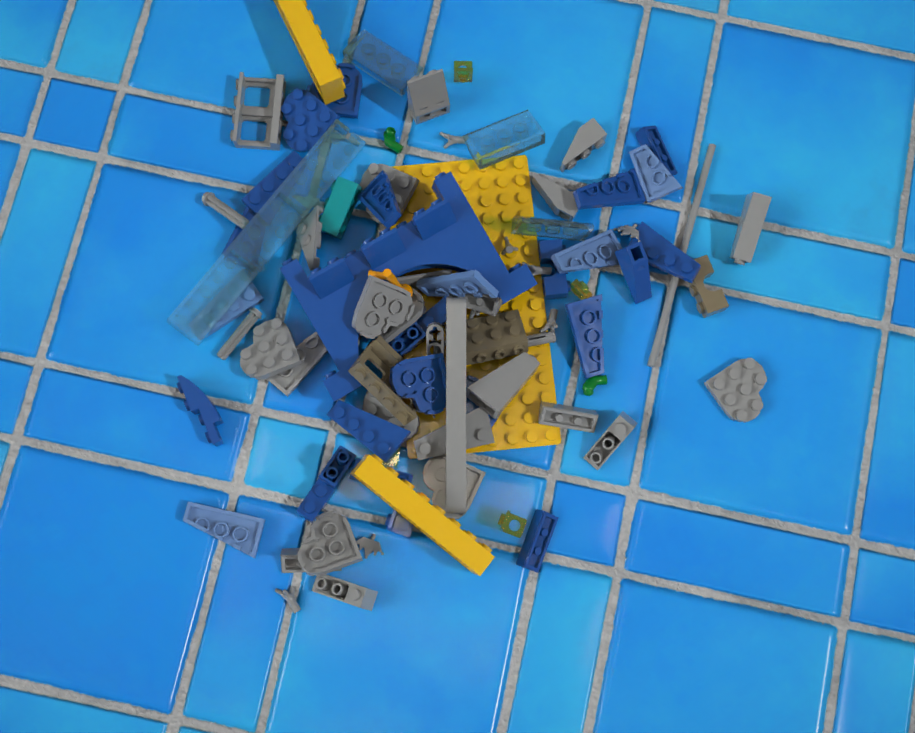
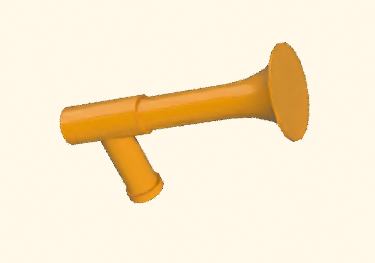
(391, 278)

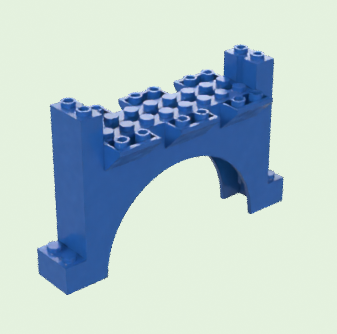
(438, 237)

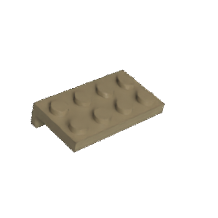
(494, 337)

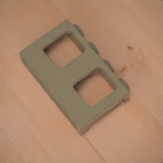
(383, 357)

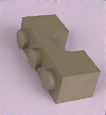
(707, 301)

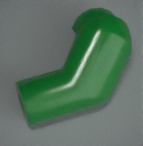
(390, 140)
(592, 382)

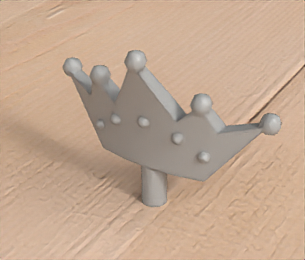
(628, 230)
(369, 545)

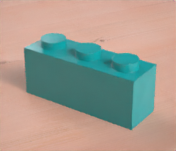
(339, 207)

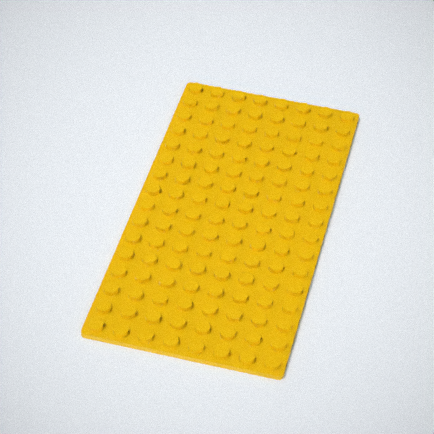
(495, 197)

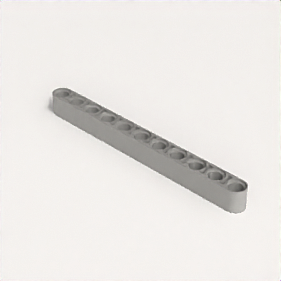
(455, 406)

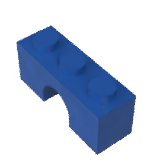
(556, 285)

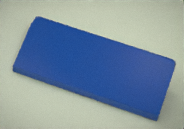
(650, 136)
(537, 540)

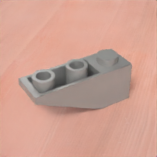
(587, 138)
(556, 196)
(610, 440)
(345, 591)

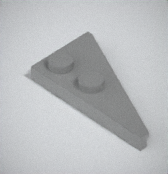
(310, 237)

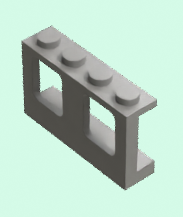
(271, 114)

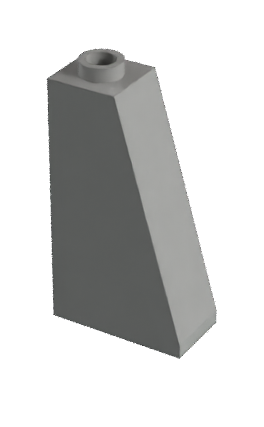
(749, 227)
(502, 385)

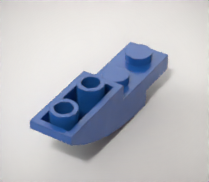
(416, 333)
(200, 403)
(326, 484)

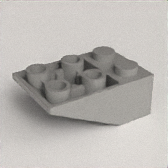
(428, 96)

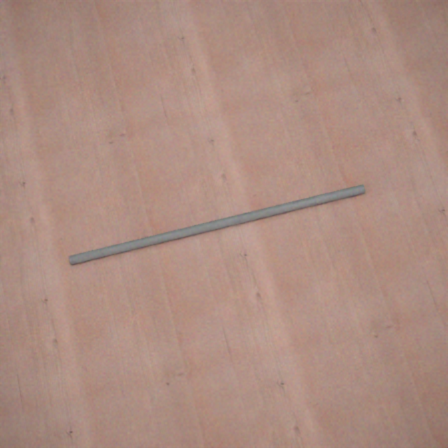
(684, 246)

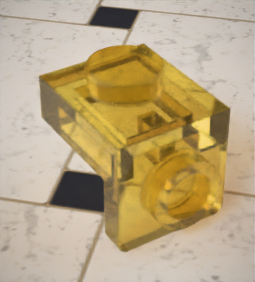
(580, 289)

